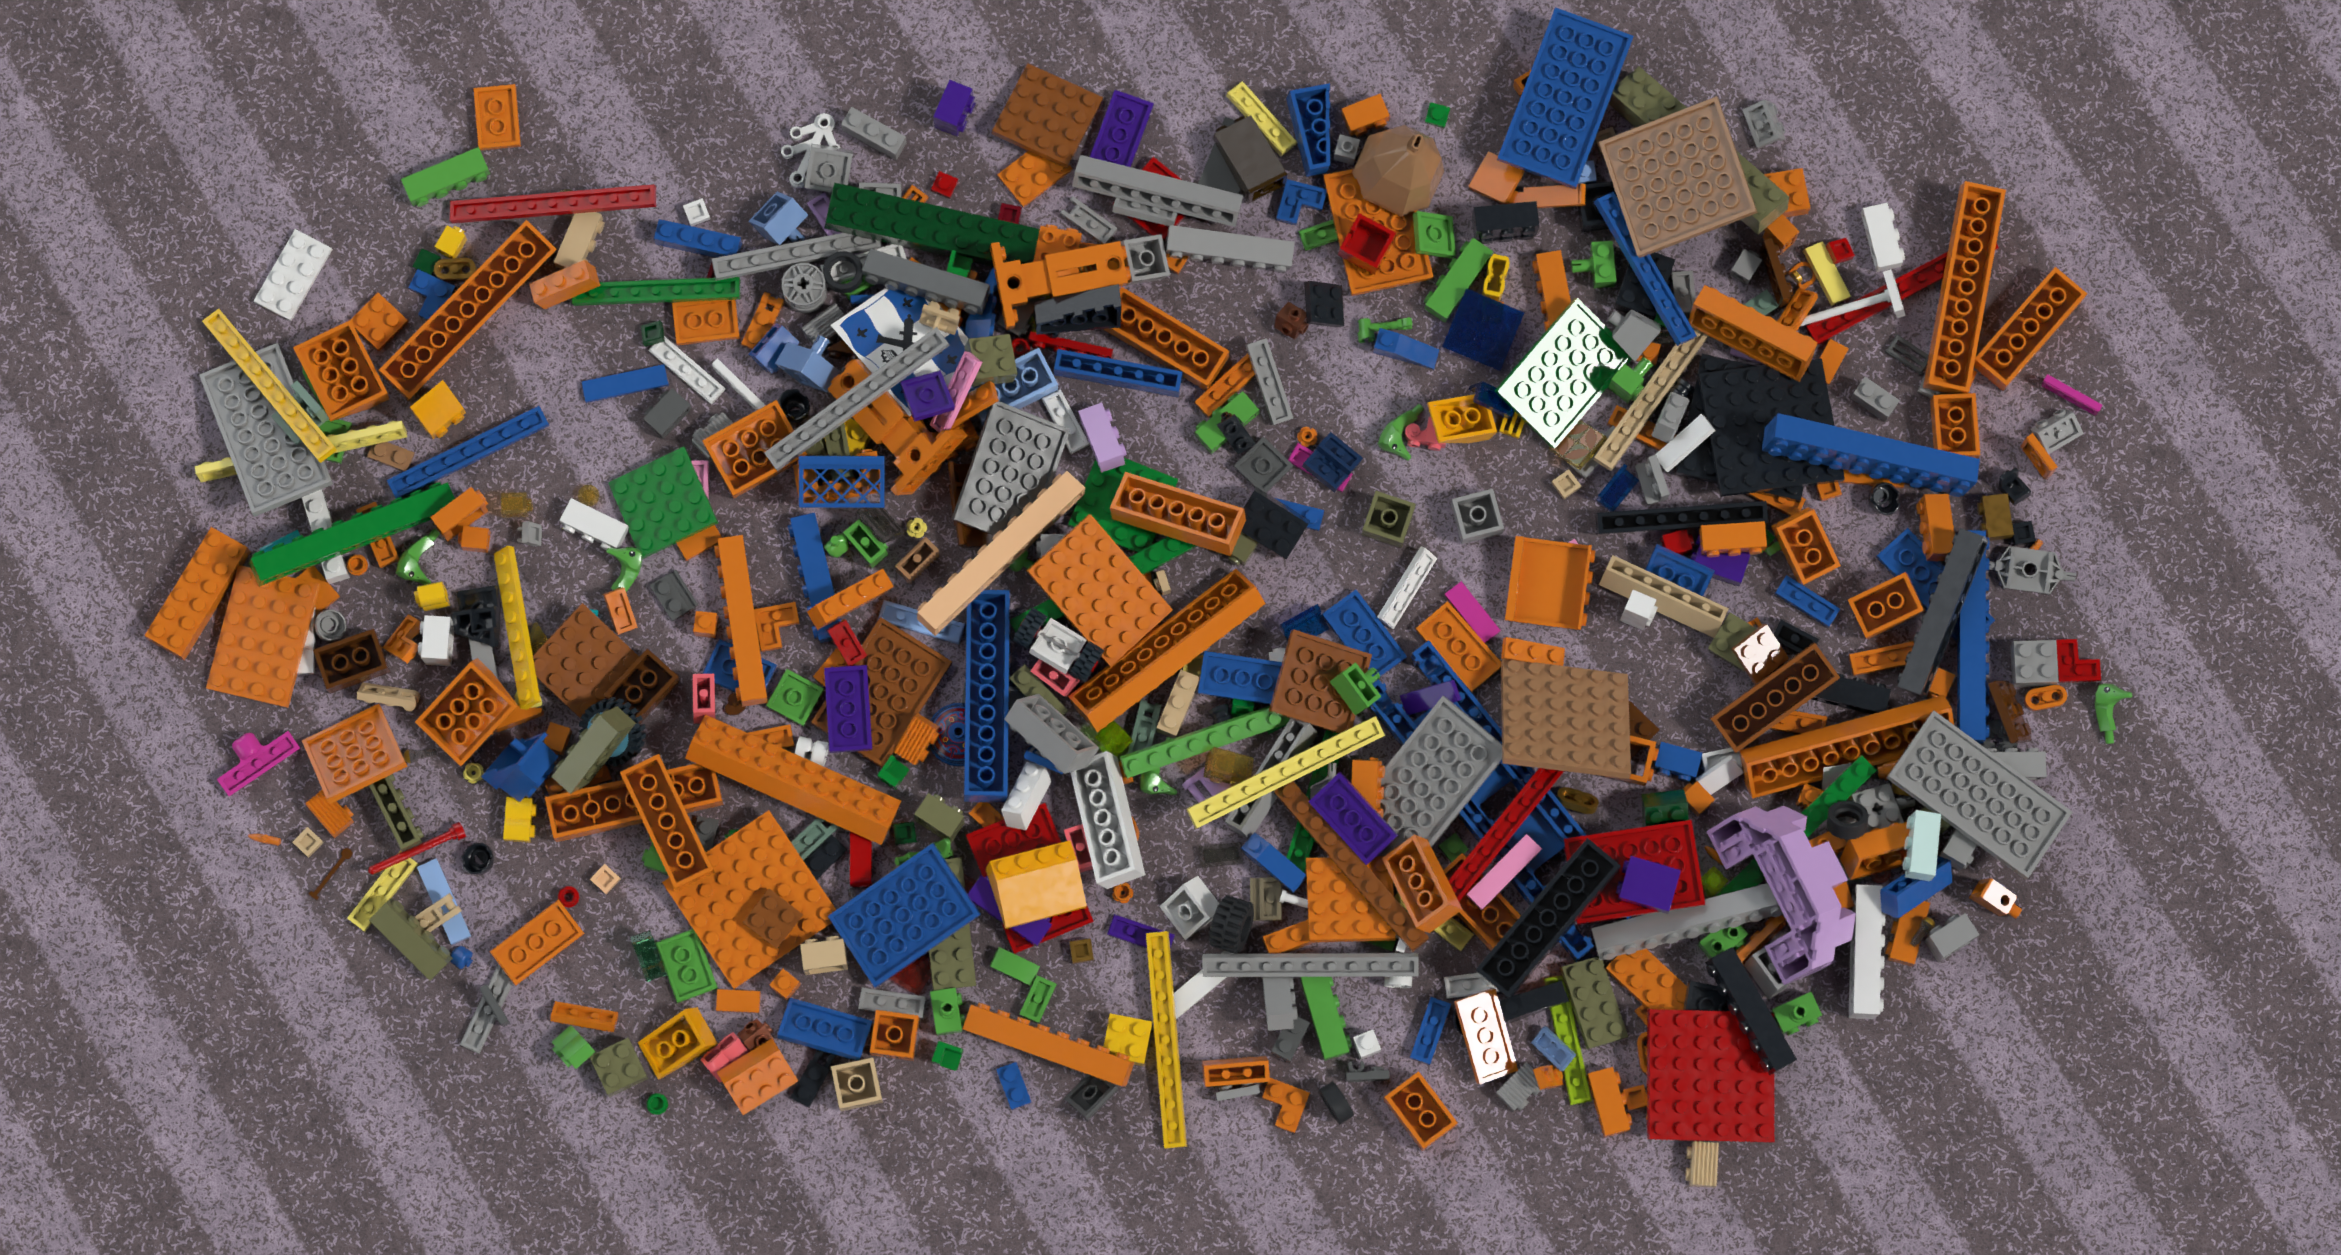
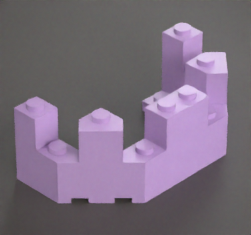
(1800, 880)

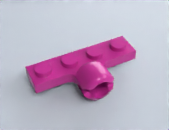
(255, 759)

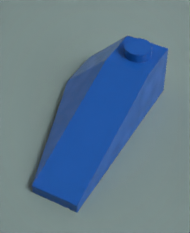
(983, 325)

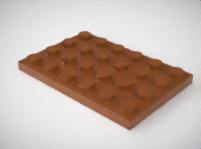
(899, 685)

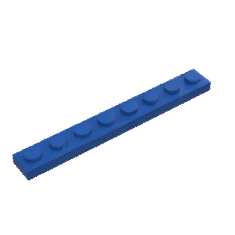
(1646, 272)
(468, 452)

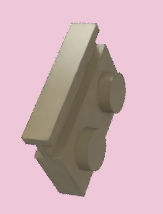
(1265, 897)

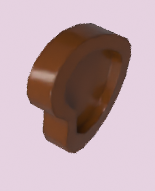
(734, 707)

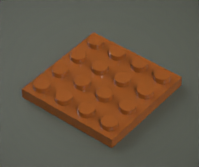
(1047, 115)
(582, 660)
(1305, 677)

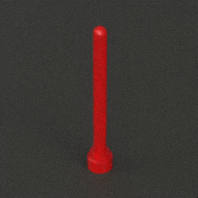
(455, 832)

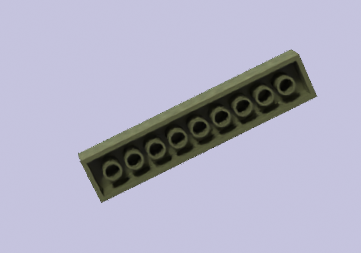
(1643, 100)

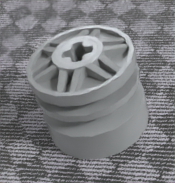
(806, 299)

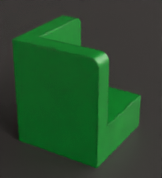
(959, 264)
(893, 772)
(947, 1056)

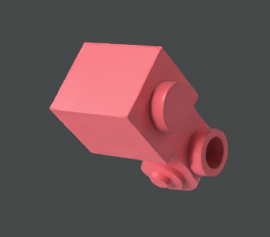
(1426, 437)

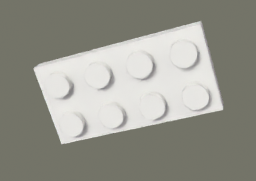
(293, 275)

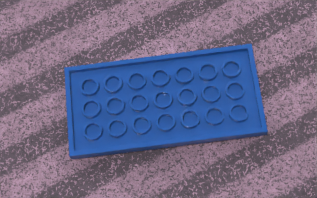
(1565, 98)

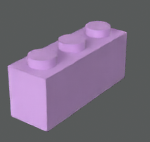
(1102, 437)

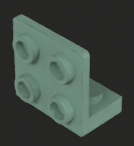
(309, 405)

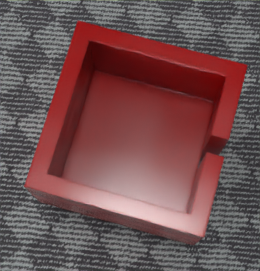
(1368, 243)

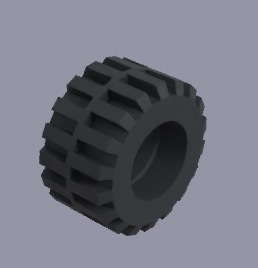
(1231, 924)

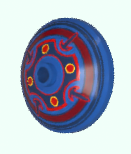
(948, 746)

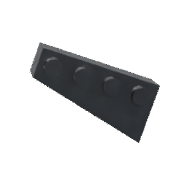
(1079, 311)

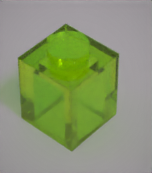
(1713, 881)

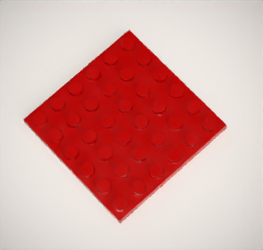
(1705, 1080)

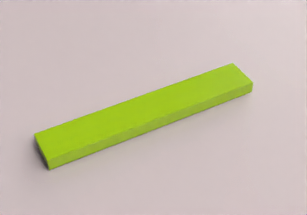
(1566, 1031)

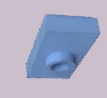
(1553, 1048)

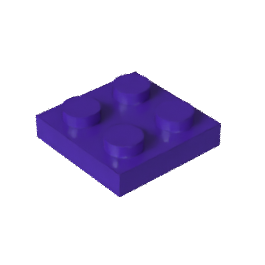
(927, 395)

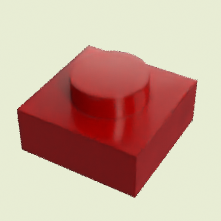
(944, 184)
(1840, 250)

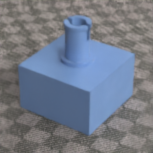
(779, 219)
(807, 364)

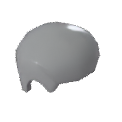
(325, 621)

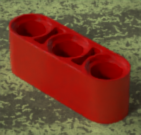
(860, 861)

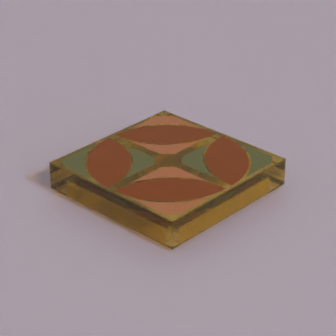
(1579, 445)

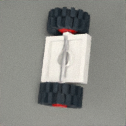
(1058, 645)

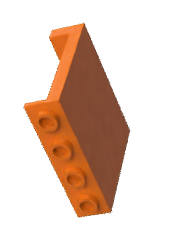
(1549, 583)

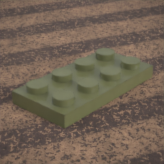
(1593, 1002)

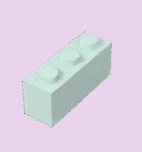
(1922, 845)

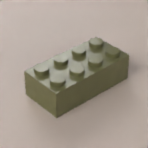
(593, 749)

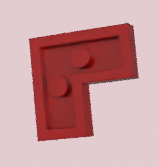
(2071, 668)

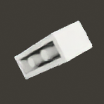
(1882, 237)
(593, 525)
(1639, 610)
(1026, 796)

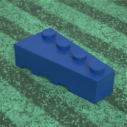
(1311, 125)

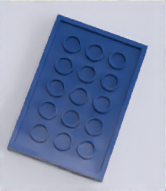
(904, 915)

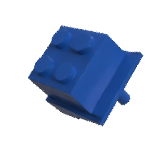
(521, 767)

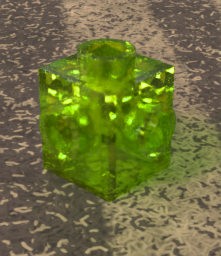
(1113, 739)

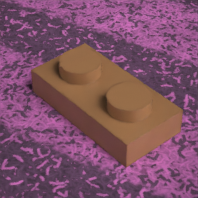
(391, 455)

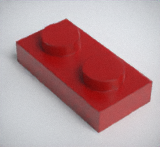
(846, 642)

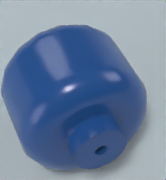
(461, 957)

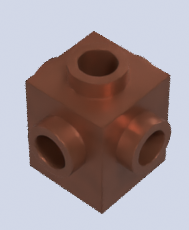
(1291, 321)
(755, 1034)

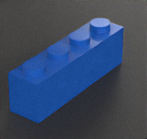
(696, 239)
(1908, 893)

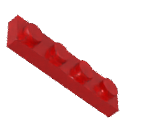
(1041, 341)

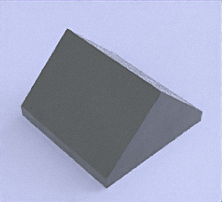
(1091, 1096)

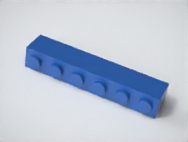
(1118, 373)
(813, 565)

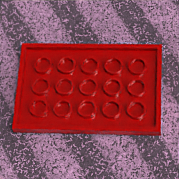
(1002, 841)
(1663, 844)

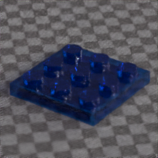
(1483, 329)

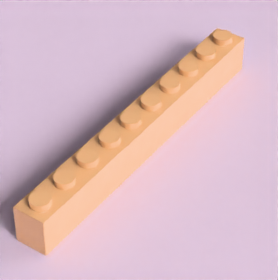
(1000, 553)

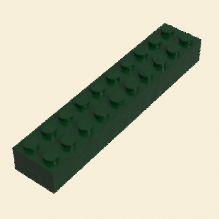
(926, 226)

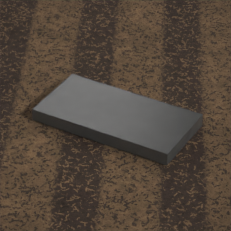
(1216, 172)

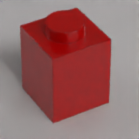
(1678, 542)

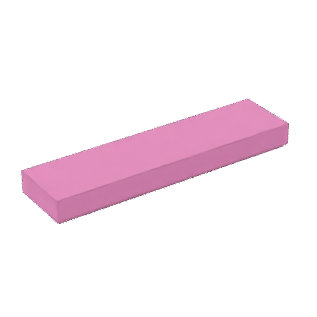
(958, 389)
(1503, 872)

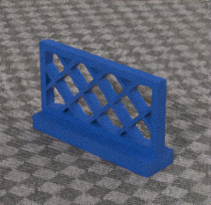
(847, 463)

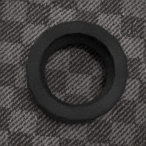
(841, 256)
(1846, 830)
(1336, 1102)

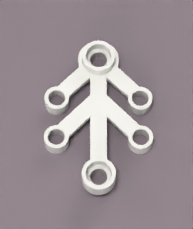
(820, 131)

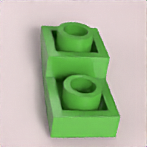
(1014, 966)

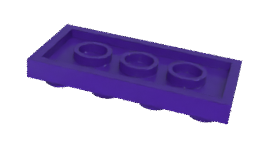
(1122, 129)
(848, 709)
(1353, 818)

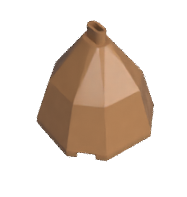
(1397, 172)

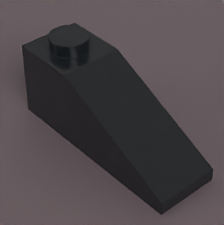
(1533, 1001)

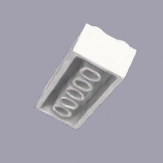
(1107, 821)
(1865, 953)

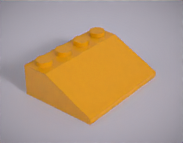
(1036, 884)

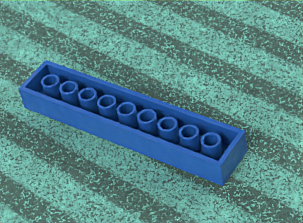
(1870, 455)
(987, 697)

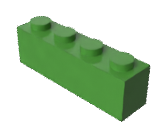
(446, 176)
(1460, 276)
(1325, 1016)

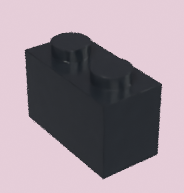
(1794, 636)

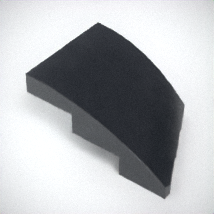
(478, 615)

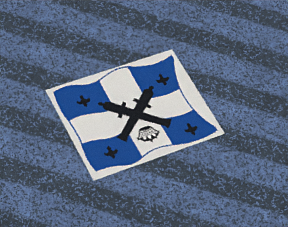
(890, 325)

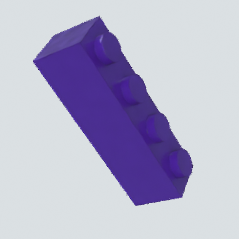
(983, 897)

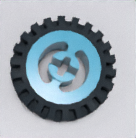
(632, 742)

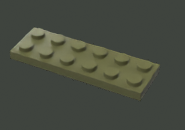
(953, 958)

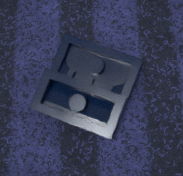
(1332, 462)

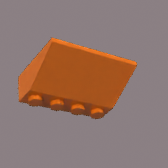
(341, 372)
(741, 448)
(467, 712)

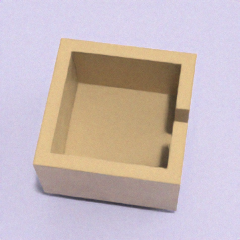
(824, 955)

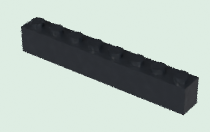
(1679, 517)
(1942, 613)

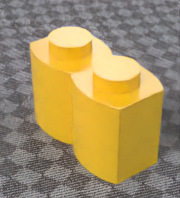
(1496, 276)
(432, 596)
(518, 820)

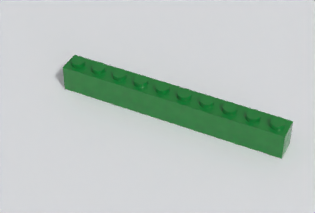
(349, 535)

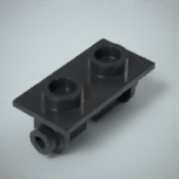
(1235, 432)

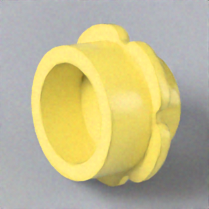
(922, 527)
(469, 768)

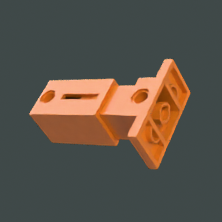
(1057, 275)
(887, 423)

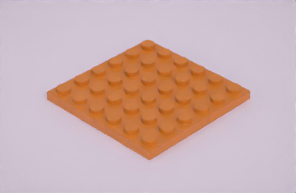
(745, 868)

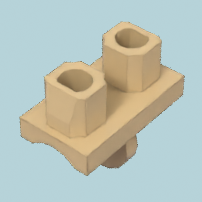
(943, 320)

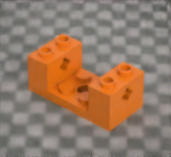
(862, 486)

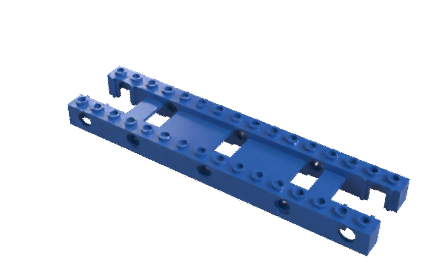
(1545, 825)

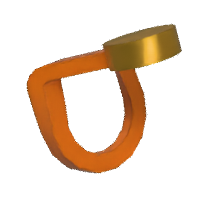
(1797, 278)

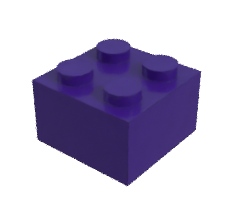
(953, 108)

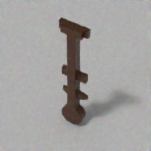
(346, 854)

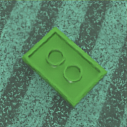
(686, 965)

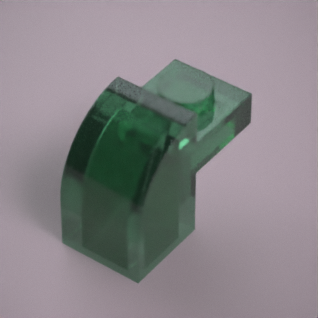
(648, 956)

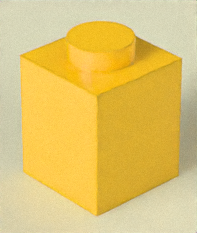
(451, 242)

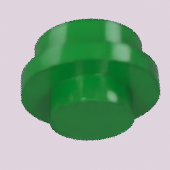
(657, 1104)

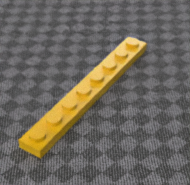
(517, 627)

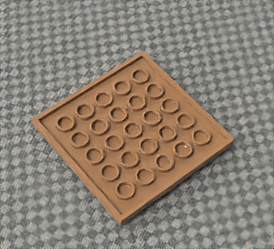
(1678, 177)
(1565, 718)

